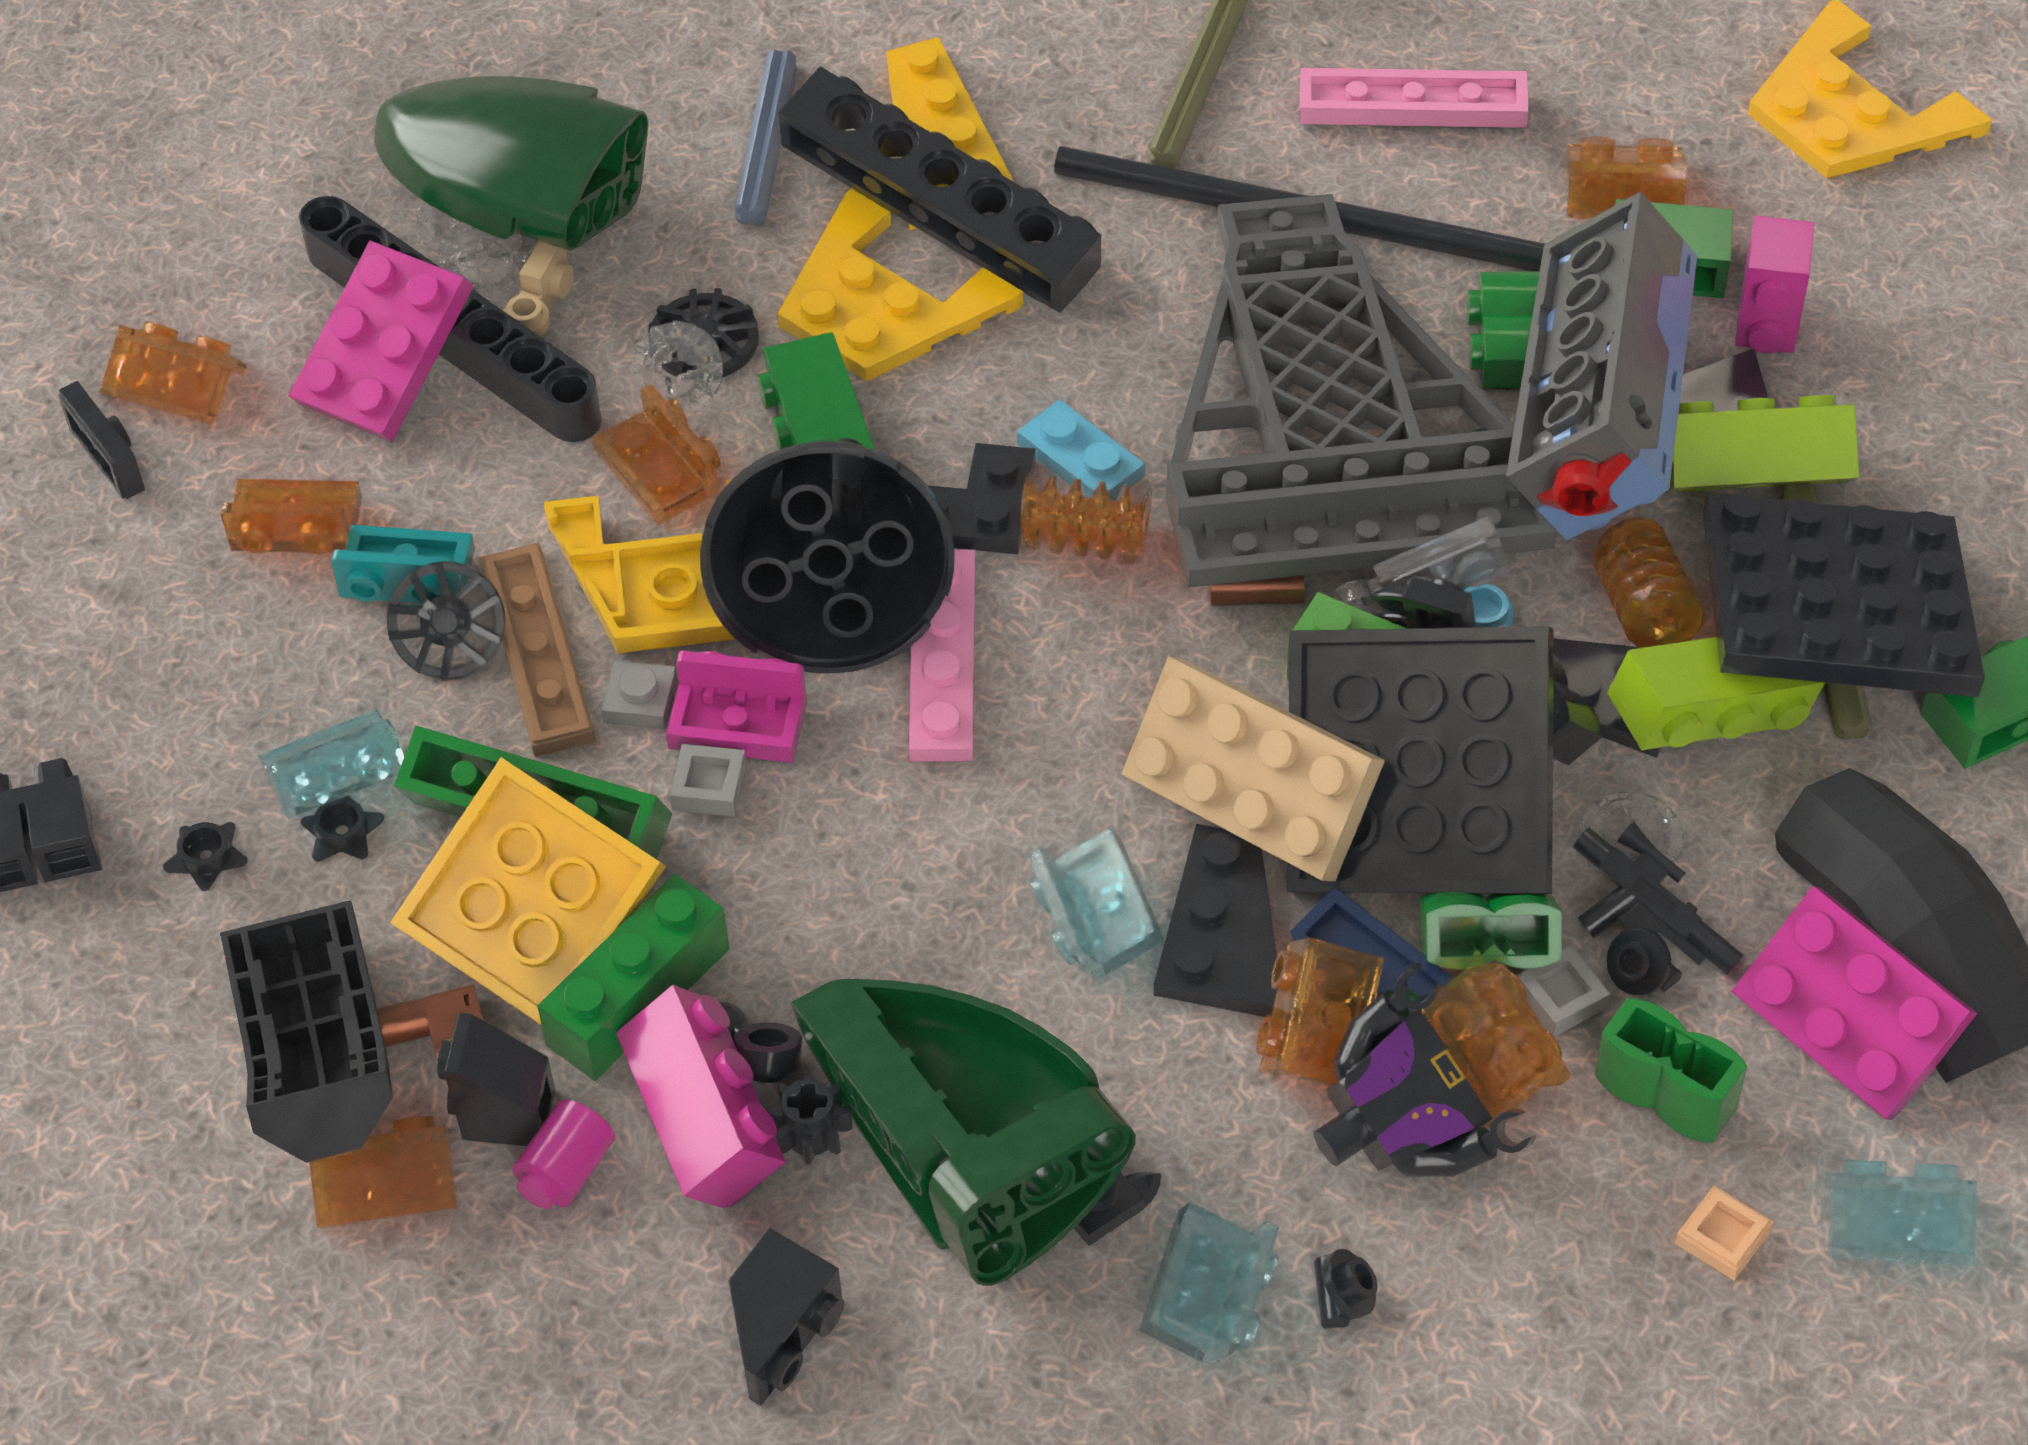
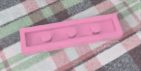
(1413, 97)
(944, 674)

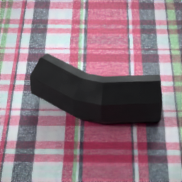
(1921, 898)
(309, 1031)

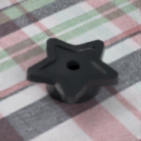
(341, 813)
(203, 837)

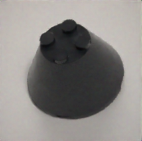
(827, 556)

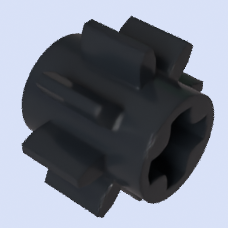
(811, 1135)

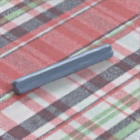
(765, 138)

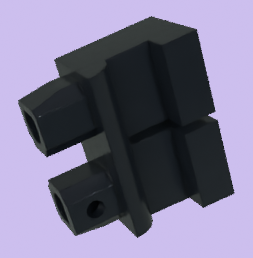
(52, 822)

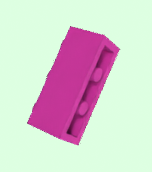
(701, 1097)

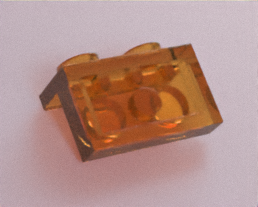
(660, 458)
(1315, 1000)
(387, 1177)

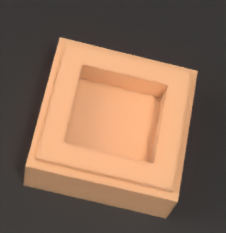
(1724, 1232)

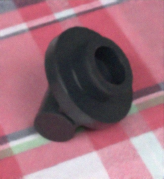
(1641, 962)
(1344, 1288)

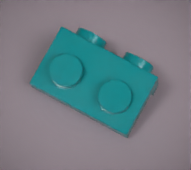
(383, 556)

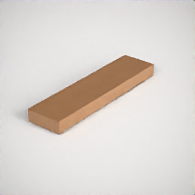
(539, 651)

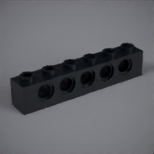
(1051, 272)

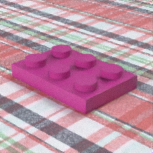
(381, 341)
(1854, 1003)

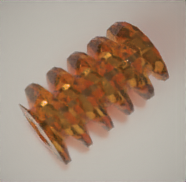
(1084, 519)
(1647, 584)

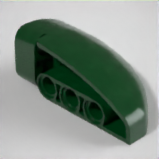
(516, 151)
(970, 1114)

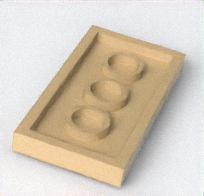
(1252, 768)

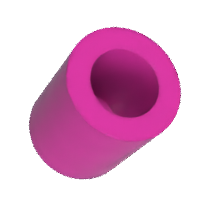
(562, 1155)

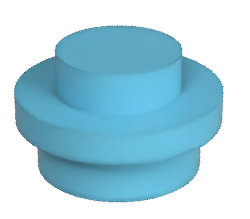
(1491, 606)

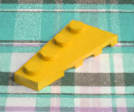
(934, 97)

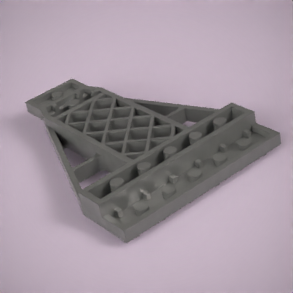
(1329, 503)

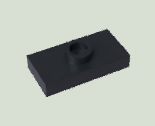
(102, 439)

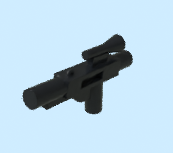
(1645, 903)

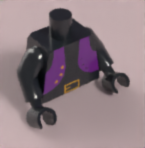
(1407, 1095)

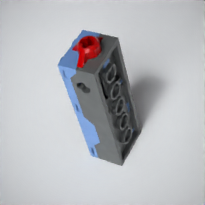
(1604, 368)

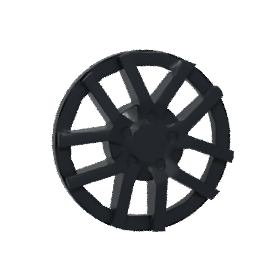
(720, 325)
(445, 619)

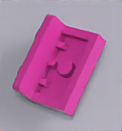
(738, 705)

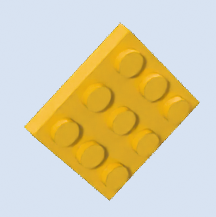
(525, 889)

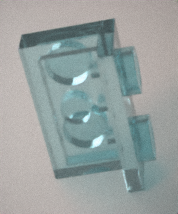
(333, 763)
(1095, 904)
(1902, 1216)
(1210, 1285)

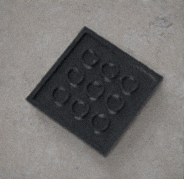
(1840, 595)
(1462, 749)

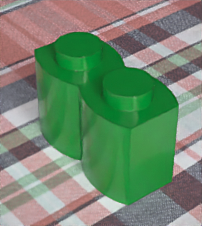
(1504, 318)
(1475, 929)
(1678, 1073)

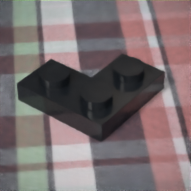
(990, 508)

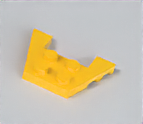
(1839, 117)
(874, 311)
(642, 589)

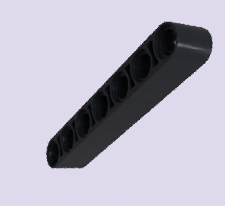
(484, 339)

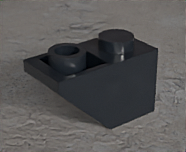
(494, 1083)
(779, 1305)

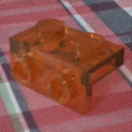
(1607, 172)
(169, 374)
(291, 515)
(1496, 1037)

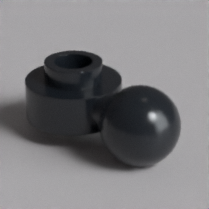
(769, 1048)

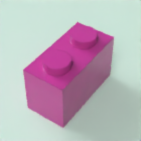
(1774, 284)

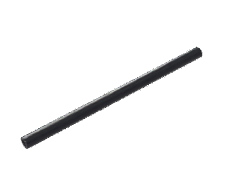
(1354, 218)

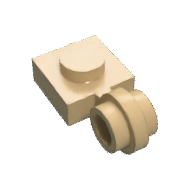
(542, 281)

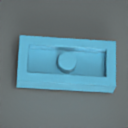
(1079, 450)

